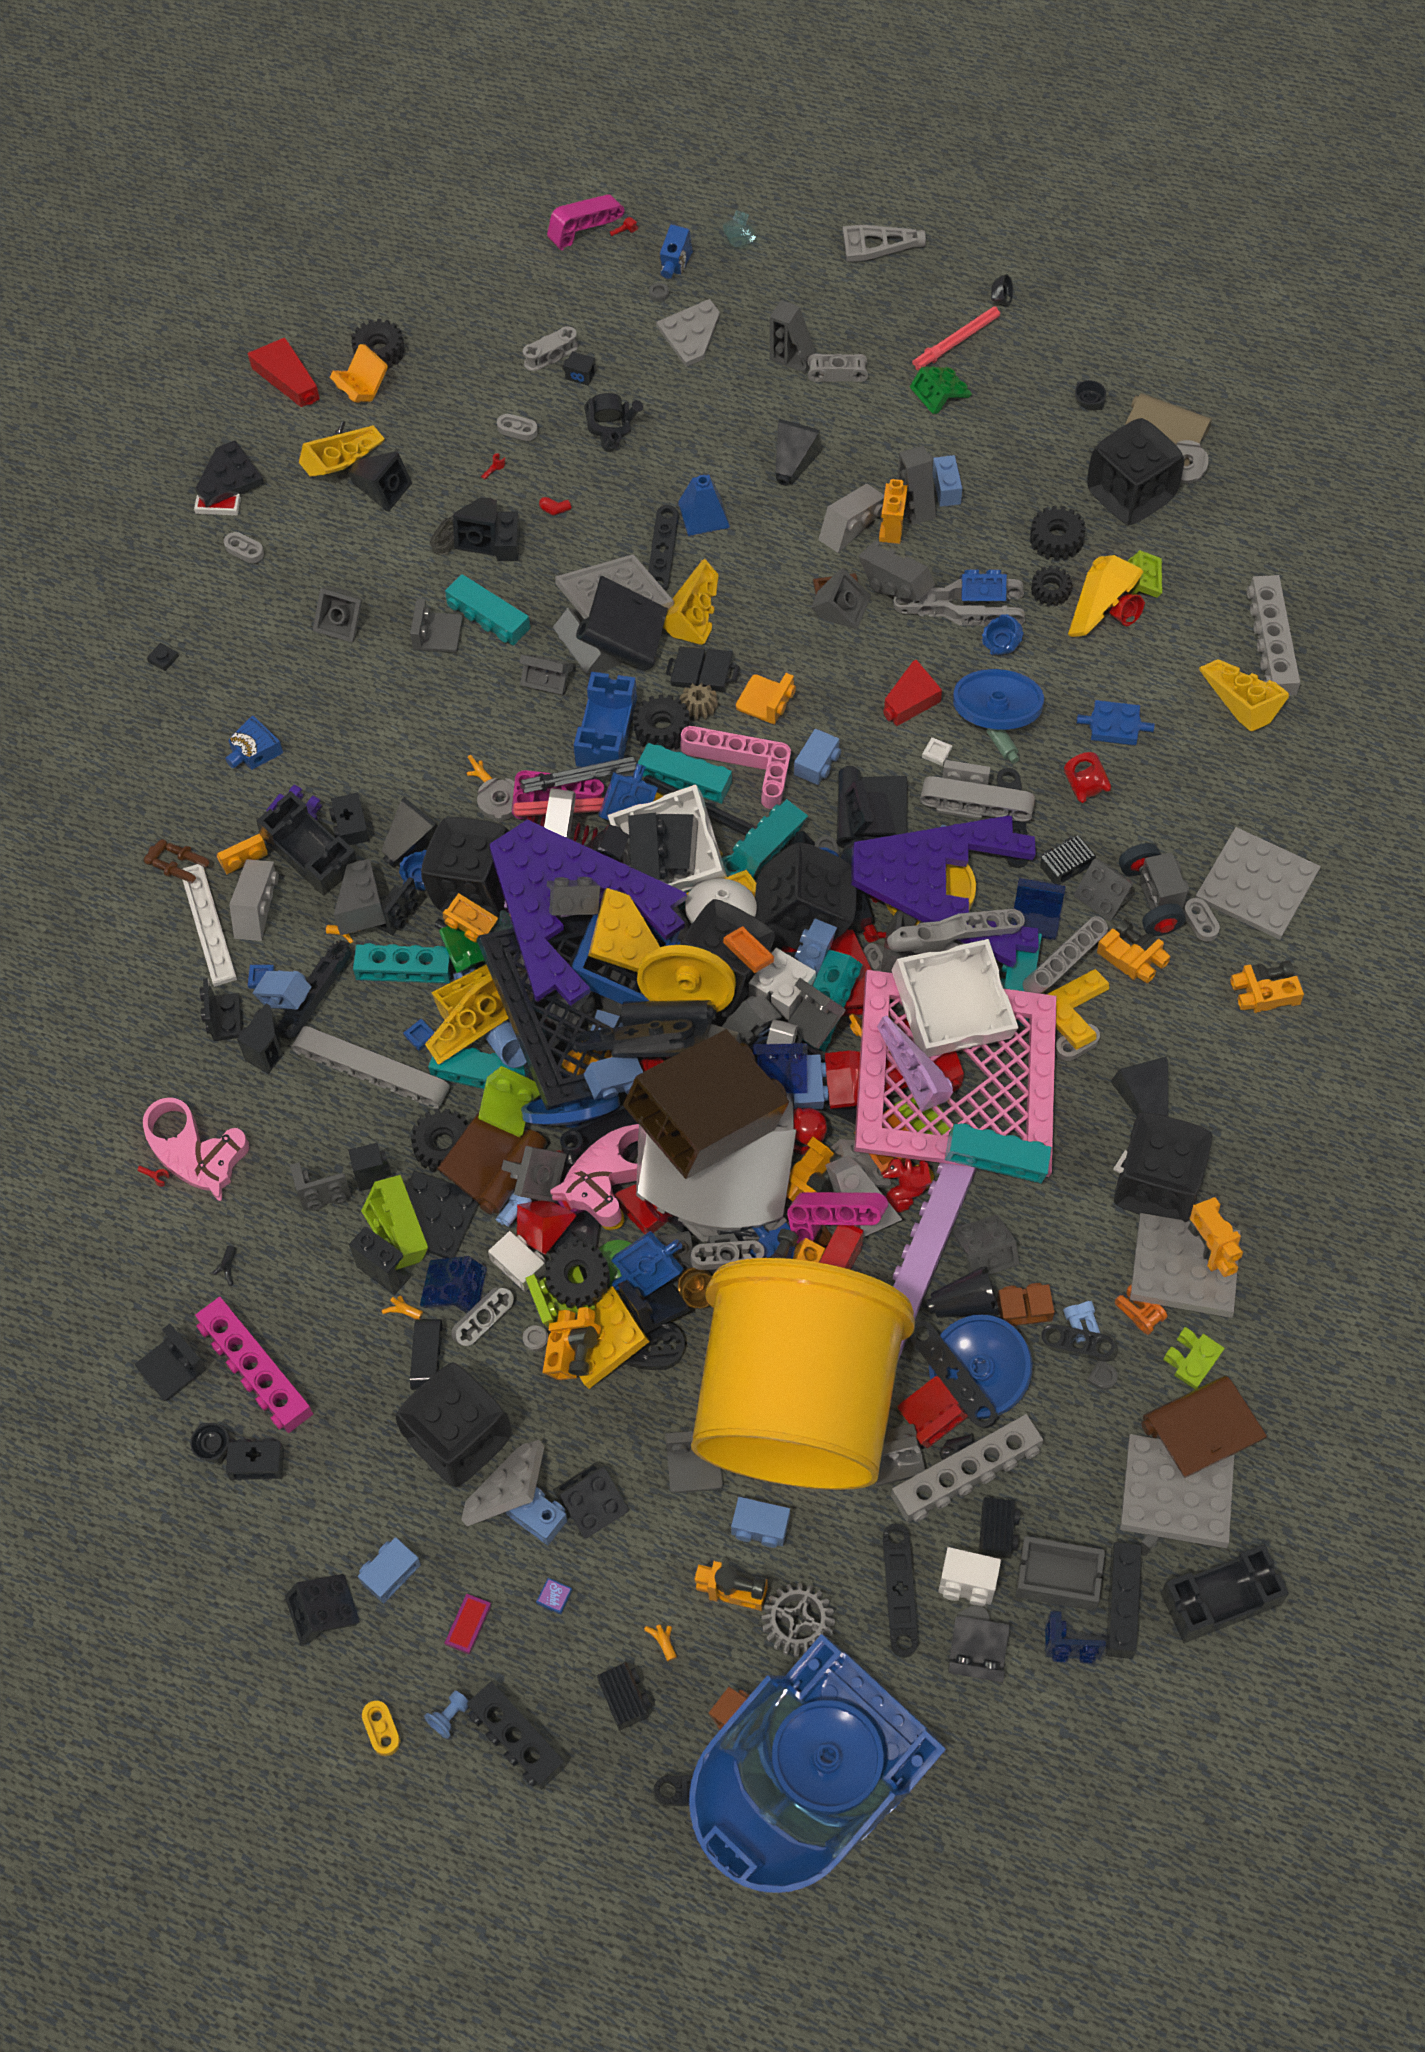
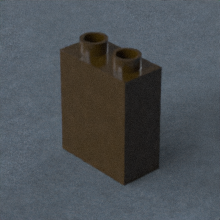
(706, 1103)

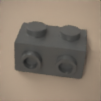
(573, 896)

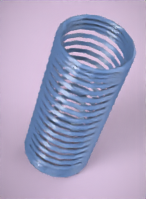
(506, 1045)

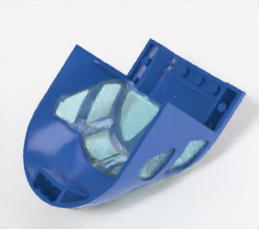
(743, 1813)

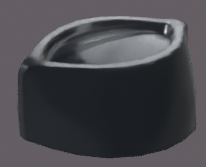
(1001, 289)
(1090, 395)
(210, 1442)

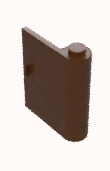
(478, 1160)
(1204, 1426)

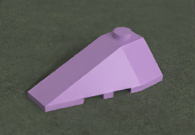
(919, 1071)

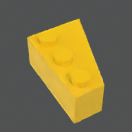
(452, 993)

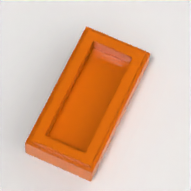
(748, 949)

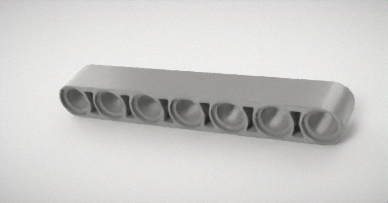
(371, 1066)

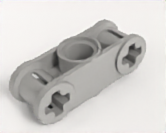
(550, 348)
(837, 367)

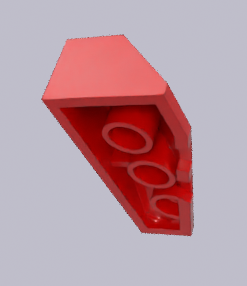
(843, 1077)

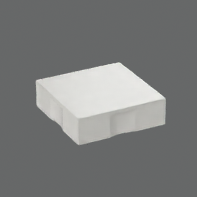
(685, 801)
(954, 998)

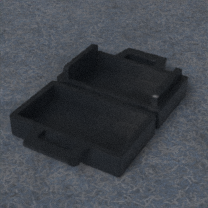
(698, 666)

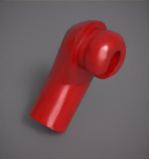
(553, 507)

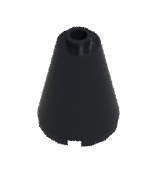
(965, 1297)

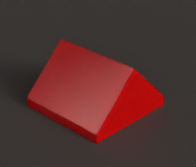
(542, 1223)

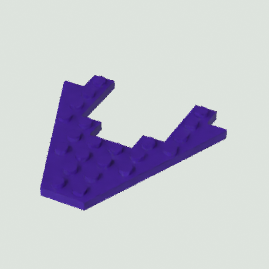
(534, 855)
(911, 873)

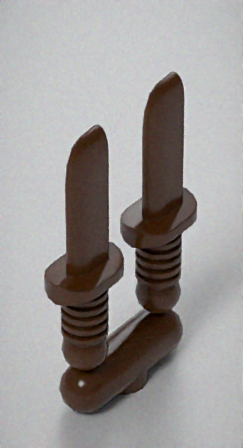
(172, 869)

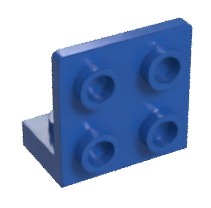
(983, 586)

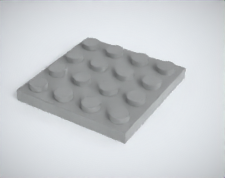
(627, 571)
(1258, 883)
(1173, 1271)
(1171, 1506)

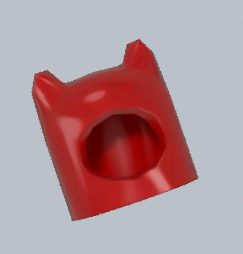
(1089, 781)
(808, 1124)

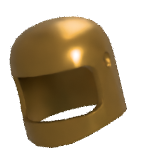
(693, 1286)

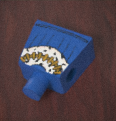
(675, 251)
(253, 745)

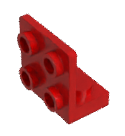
(932, 1411)

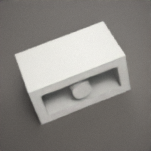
(517, 1260)

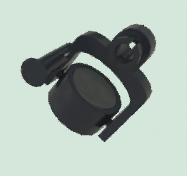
(609, 408)

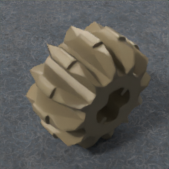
(699, 700)

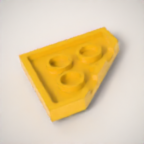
(621, 932)
(617, 1340)

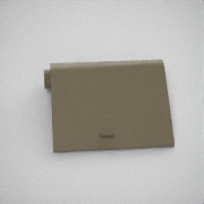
(1172, 420)

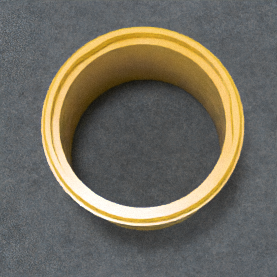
(799, 1372)

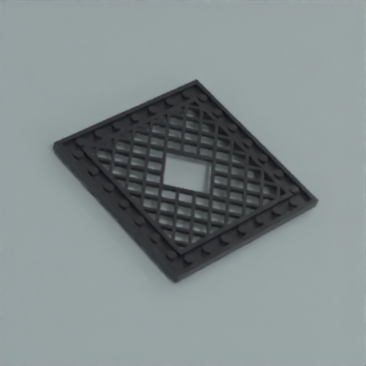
(497, 953)

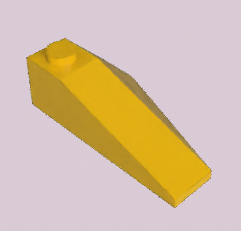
(338, 451)
(1100, 591)
(692, 606)
(1247, 697)
(470, 1019)

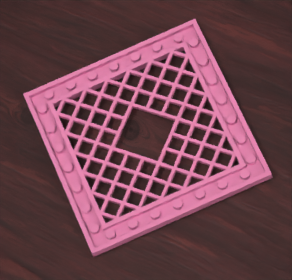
(916, 1145)

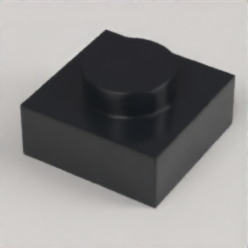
(162, 657)

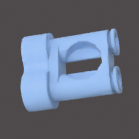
(509, 1212)
(1080, 1312)

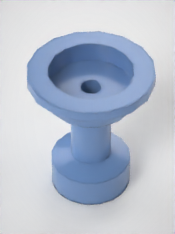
(440, 1721)

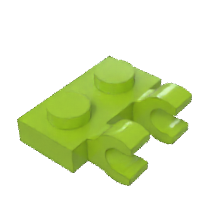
(1198, 1362)

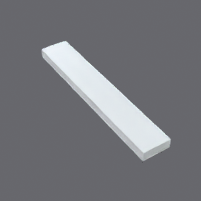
(209, 927)

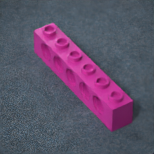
(218, 1315)

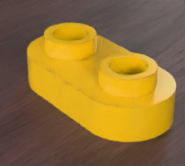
(380, 1729)

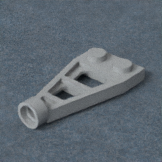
(855, 245)

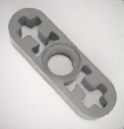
(734, 1247)
(490, 1298)

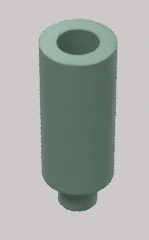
(1004, 744)

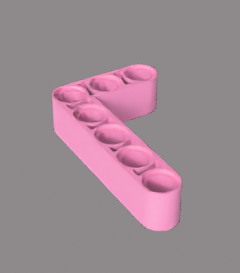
(745, 756)

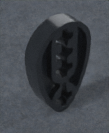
(659, 1359)

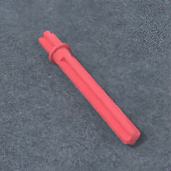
(933, 353)
(540, 807)

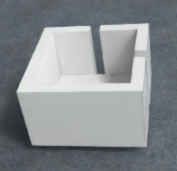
(780, 981)
(969, 1577)

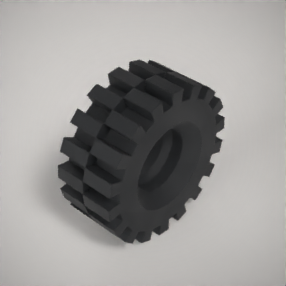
(381, 333)
(1056, 545)
(657, 711)
(429, 1129)
(584, 1292)

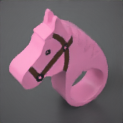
(198, 1163)
(595, 1172)

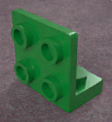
(936, 384)
(461, 950)

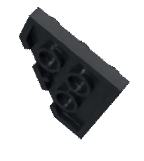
(227, 475)
(442, 1212)

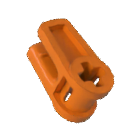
(1143, 1318)

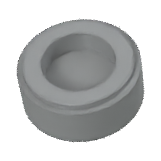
(535, 1338)

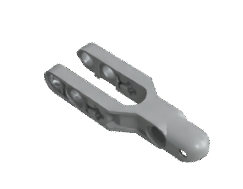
(937, 604)
(939, 935)

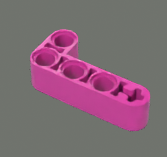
(580, 216)
(584, 790)
(809, 1211)

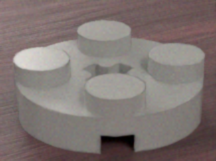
(1198, 456)
(487, 802)

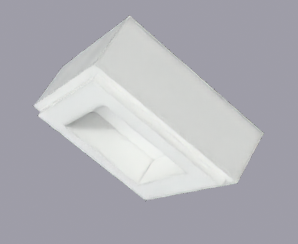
(937, 751)

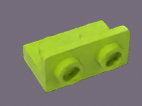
(1151, 579)

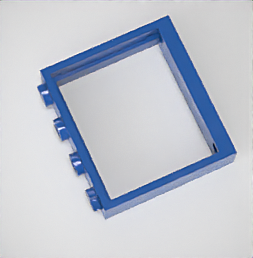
(603, 985)

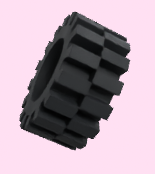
(1054, 576)

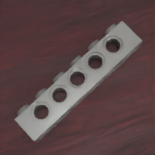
(1273, 632)
(1019, 1431)

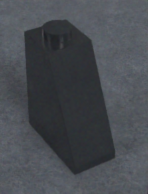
(680, 843)

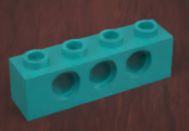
(412, 971)
(836, 981)

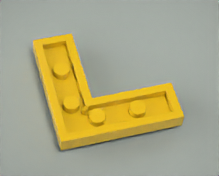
(1071, 995)

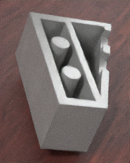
(850, 516)
(252, 899)
(850, 1178)

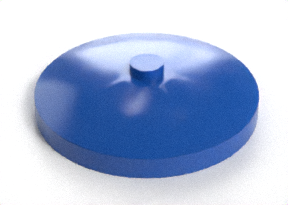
(998, 699)
(568, 1115)
(993, 1357)
(827, 1757)

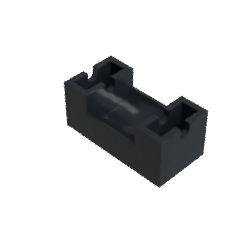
(306, 843)
(1224, 1594)

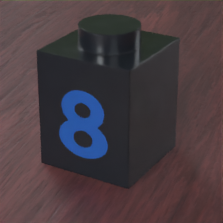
(579, 368)

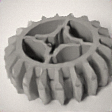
(805, 1598)

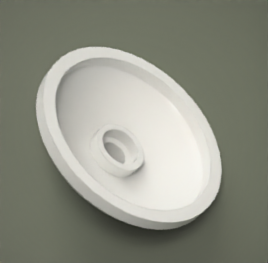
(719, 889)

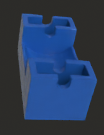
(605, 719)

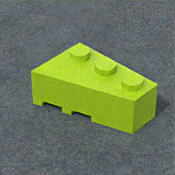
(394, 1219)

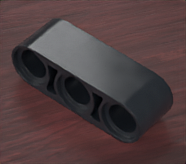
(1089, 1350)
(425, 1351)

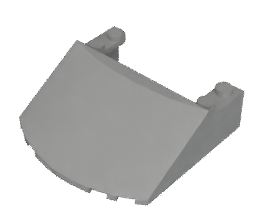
(728, 1195)

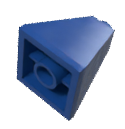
(702, 507)

